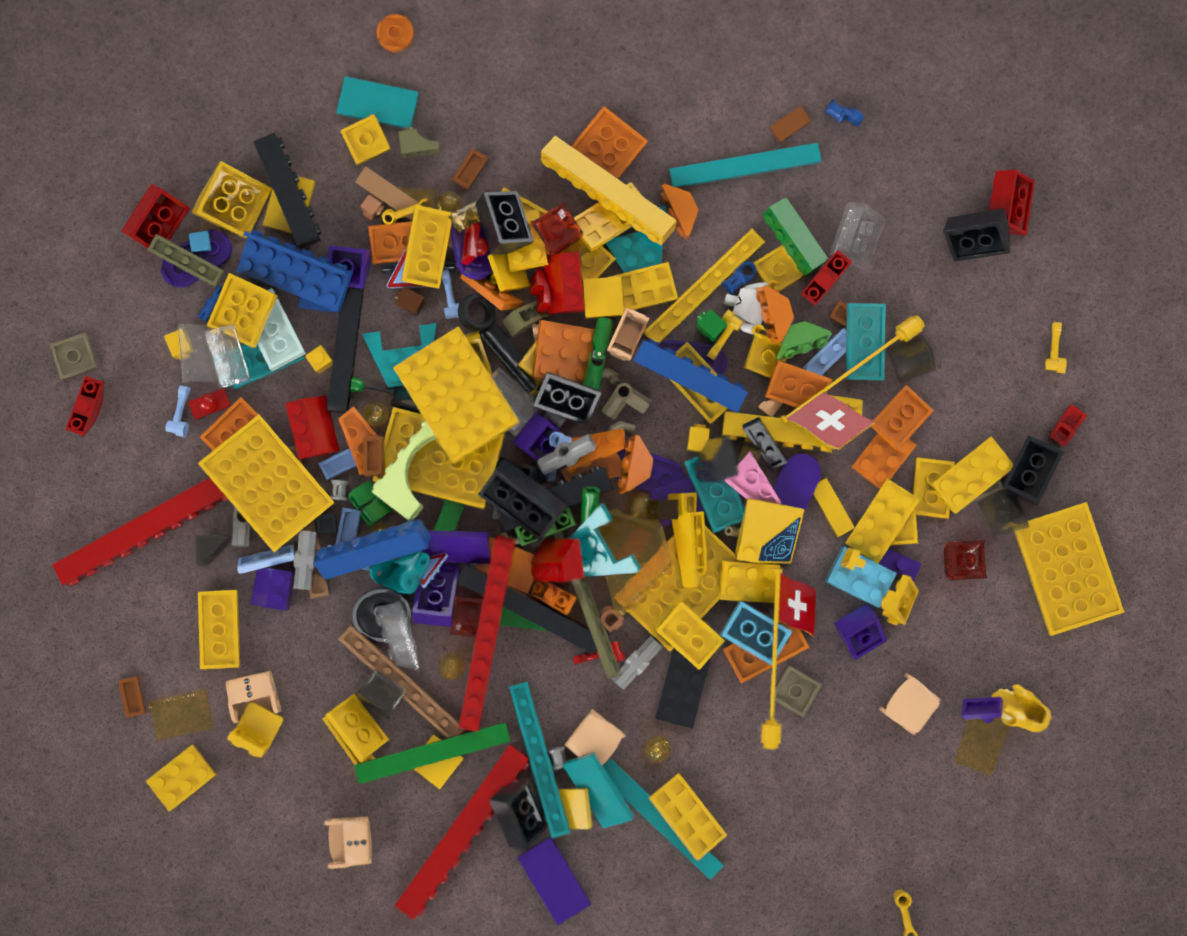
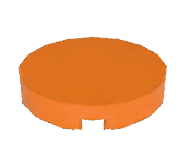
(395, 33)

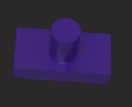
(900, 564)
(982, 708)

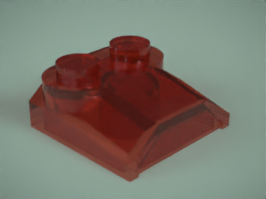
(557, 229)
(965, 560)
(466, 616)

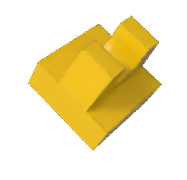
(852, 559)

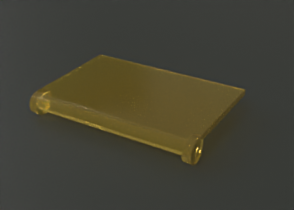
(181, 715)
(981, 744)

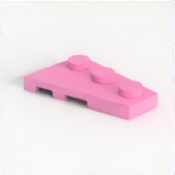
(752, 481)

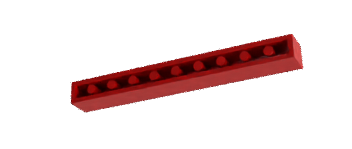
(138, 532)
(487, 633)
(460, 833)

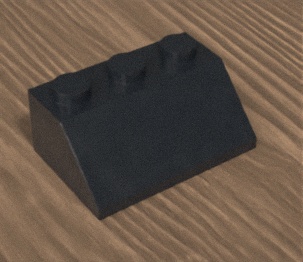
(503, 221)
(978, 235)
(566, 398)
(1033, 470)
(519, 813)

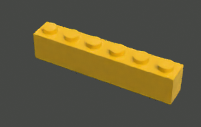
(787, 433)

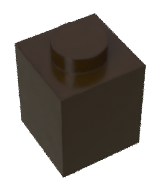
(662, 509)

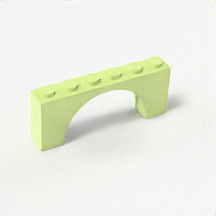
(394, 486)

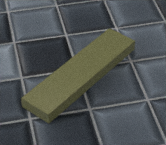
(186, 260)

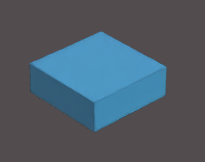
(200, 241)

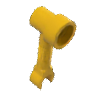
(400, 213)
(733, 323)
(1055, 363)
(903, 904)

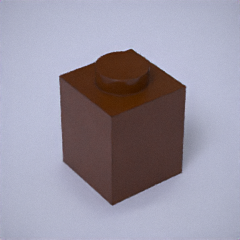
(409, 301)

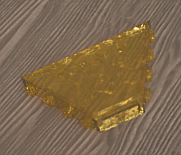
(648, 544)

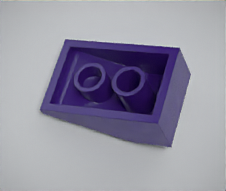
(436, 601)

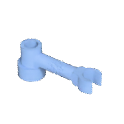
(451, 310)
(177, 426)
(554, 440)

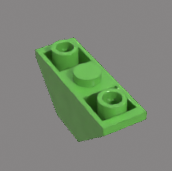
(802, 338)
(563, 522)

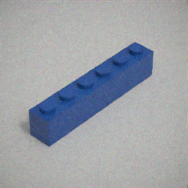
(693, 377)
(372, 549)

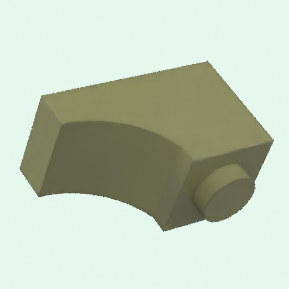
(414, 145)
(523, 318)

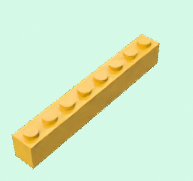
(608, 190)

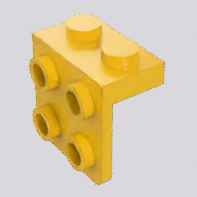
(256, 729)

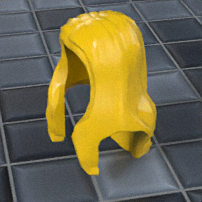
(1023, 709)

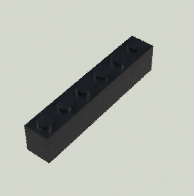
(287, 190)
(571, 491)

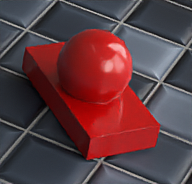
(473, 244)
(209, 404)

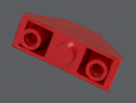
(826, 277)
(86, 406)

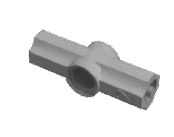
(566, 454)
(240, 531)
(304, 560)
(637, 662)

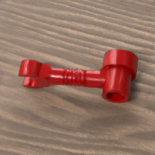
(588, 657)

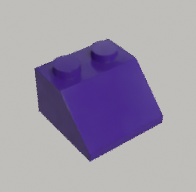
(355, 259)
(535, 437)
(273, 588)
(860, 631)

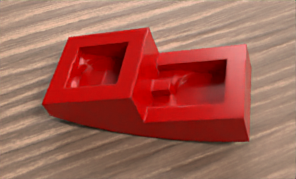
(540, 288)
(1067, 425)

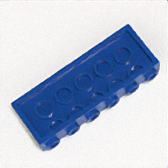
(294, 270)

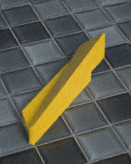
(689, 538)

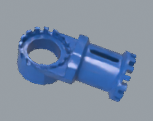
(840, 112)
(740, 277)

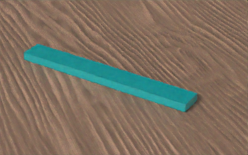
(745, 165)
(539, 759)
(638, 798)

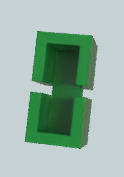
(710, 325)
(375, 511)

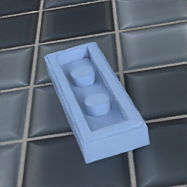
(828, 354)
(266, 559)

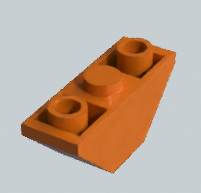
(681, 208)
(775, 313)
(635, 465)
(553, 596)

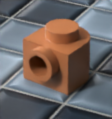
(372, 207)
(609, 619)

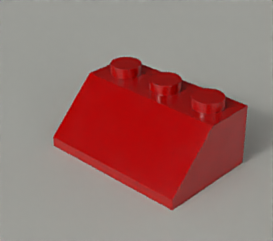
(1014, 194)
(155, 214)
(565, 283)
(312, 427)
(557, 561)

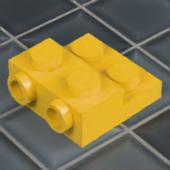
(899, 604)

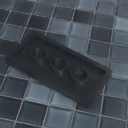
(681, 691)

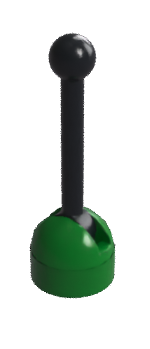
(358, 385)

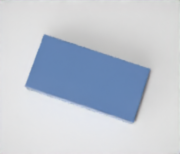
(337, 464)
(348, 525)

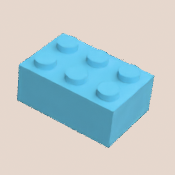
(865, 583)
(754, 632)

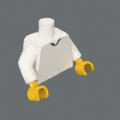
(747, 307)

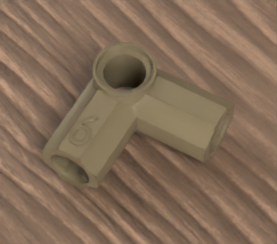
(634, 399)

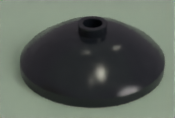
(366, 609)

